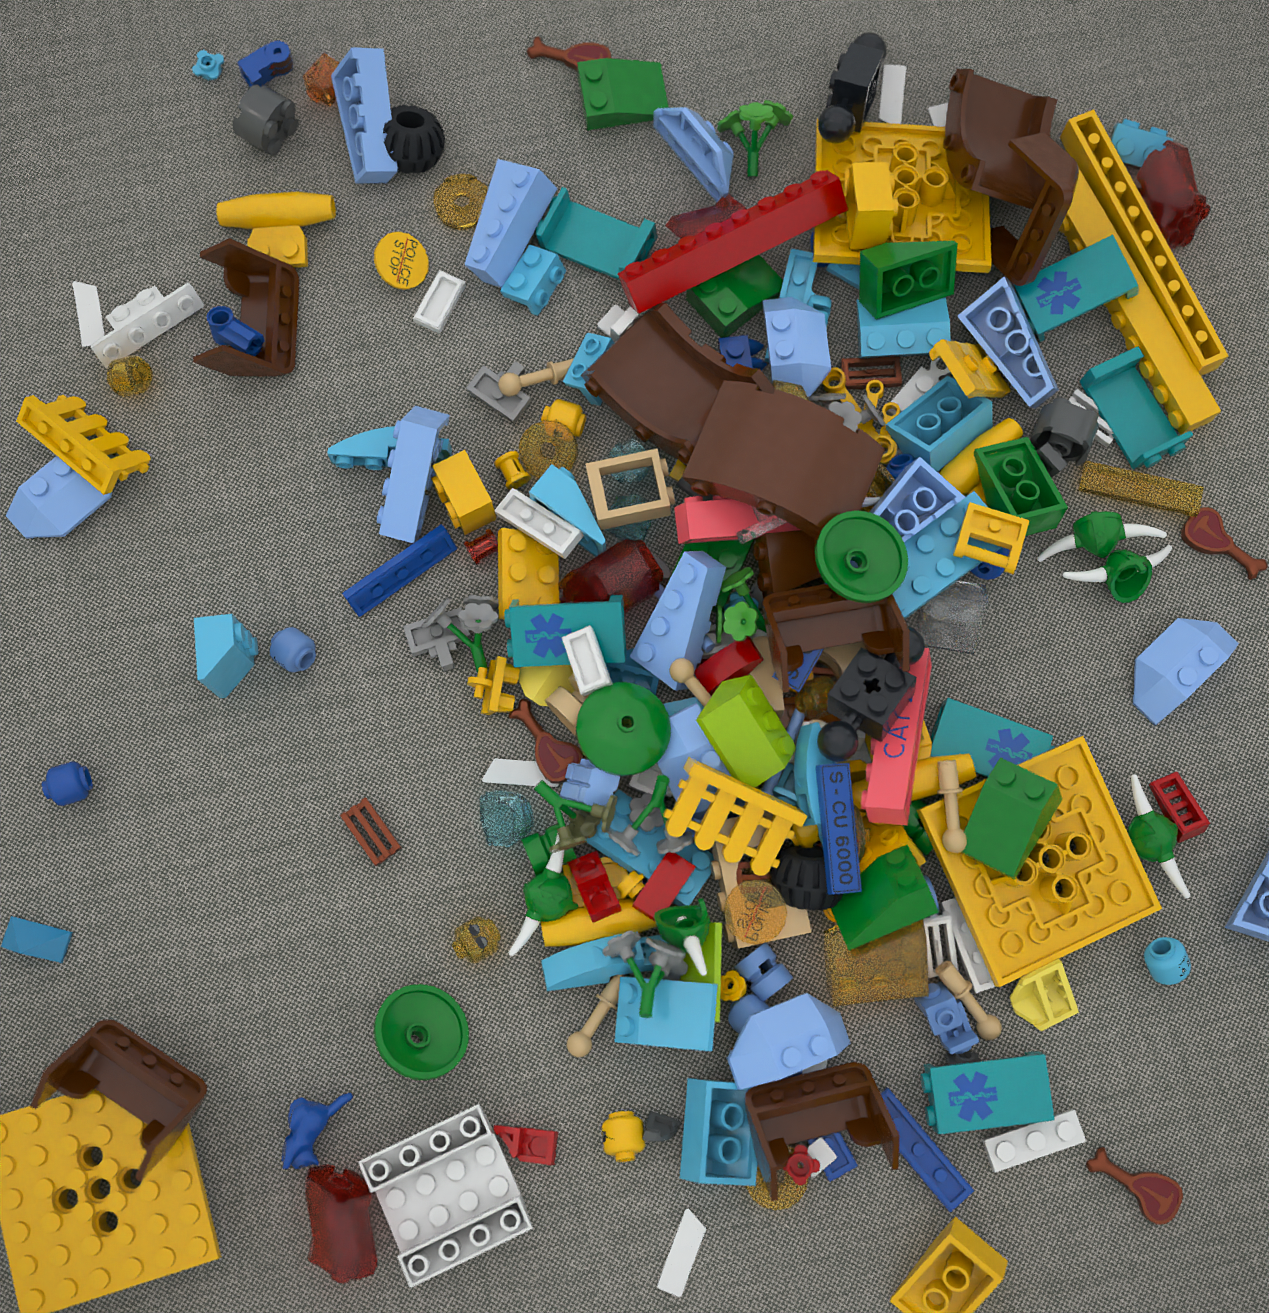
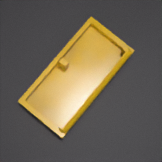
(971, 368)

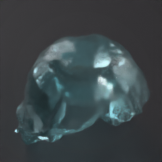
(505, 817)

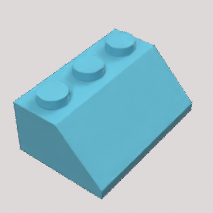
(903, 333)
(941, 423)
(223, 652)
(717, 1135)

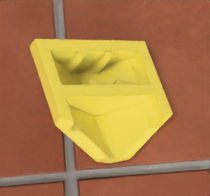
(542, 681)
(1044, 996)

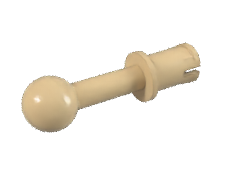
(511, 384)
(683, 672)
(954, 838)
(987, 1026)
(580, 1042)

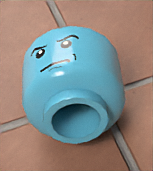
(1167, 960)

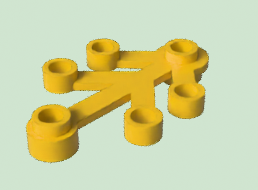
(884, 437)

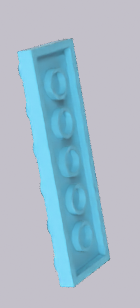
(932, 561)

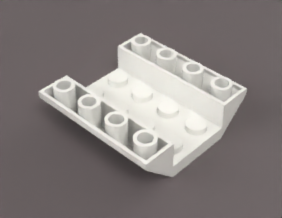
(447, 1194)

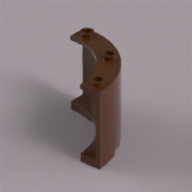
(977, 133)
(664, 381)
(782, 457)

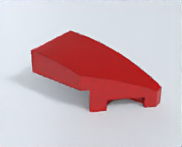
(529, 1143)

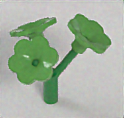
(755, 113)
(743, 618)

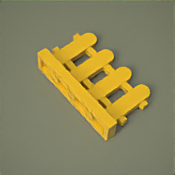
(71, 445)
(721, 804)

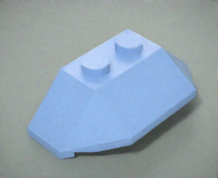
(697, 147)
(796, 343)
(54, 501)
(1178, 665)
(690, 741)
(786, 1041)

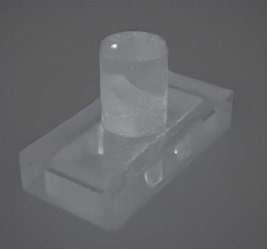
(764, 525)

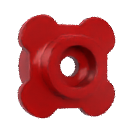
(810, 1166)

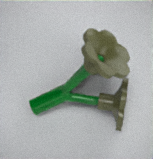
(582, 823)

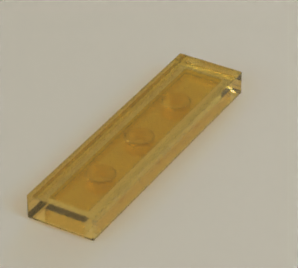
(1141, 488)

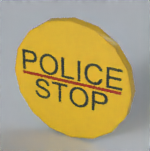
(401, 260)

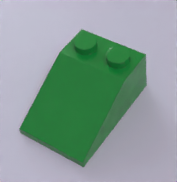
(620, 91)
(906, 275)
(735, 295)
(1020, 484)
(1010, 817)
(890, 899)

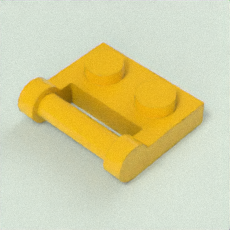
(994, 528)

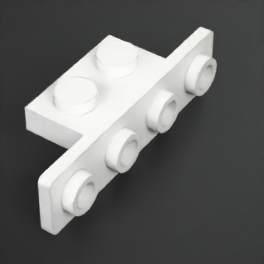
(144, 320)

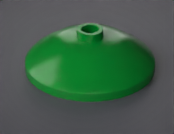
(875, 549)
(618, 748)
(430, 1016)

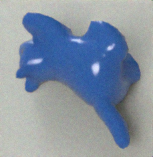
(307, 1122)

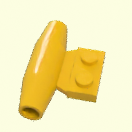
(278, 221)
(963, 468)
(926, 773)
(577, 926)

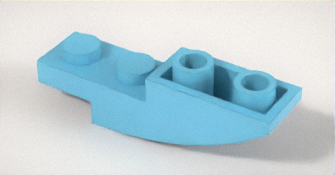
(372, 449)
(805, 761)
(588, 966)

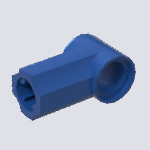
(233, 332)

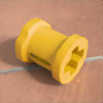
(512, 470)

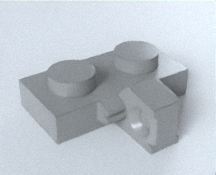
(485, 388)
(435, 639)

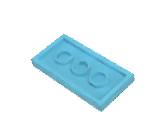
(649, 857)

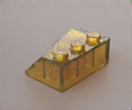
(877, 970)

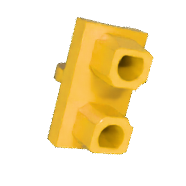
(498, 673)

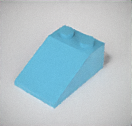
(561, 495)
(680, 1016)

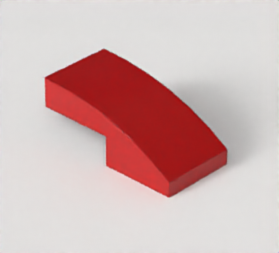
(730, 662)
(664, 885)
(594, 886)

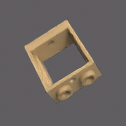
(635, 513)

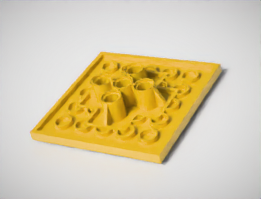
(927, 194)
(1024, 920)
(69, 1252)

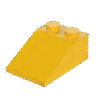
(951, 1274)

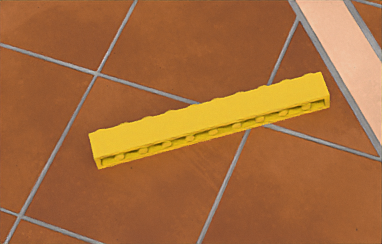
(1124, 206)
(1144, 323)

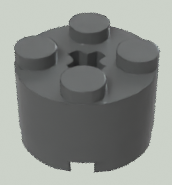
(265, 118)
(1066, 429)

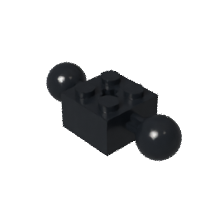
(853, 88)
(868, 698)

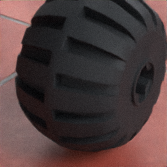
(414, 139)
(803, 878)

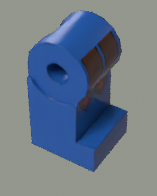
(266, 63)

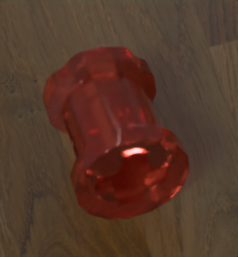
(482, 546)

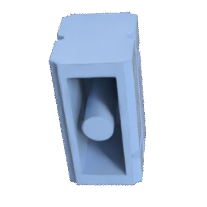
(588, 784)

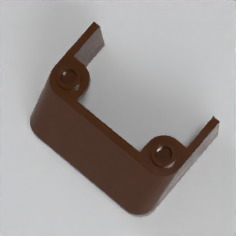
(1023, 258)
(267, 305)
(823, 619)
(133, 1077)
(815, 1107)

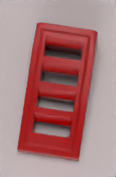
(1188, 802)

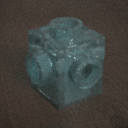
(629, 447)
(633, 531)

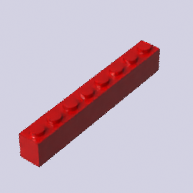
(733, 240)

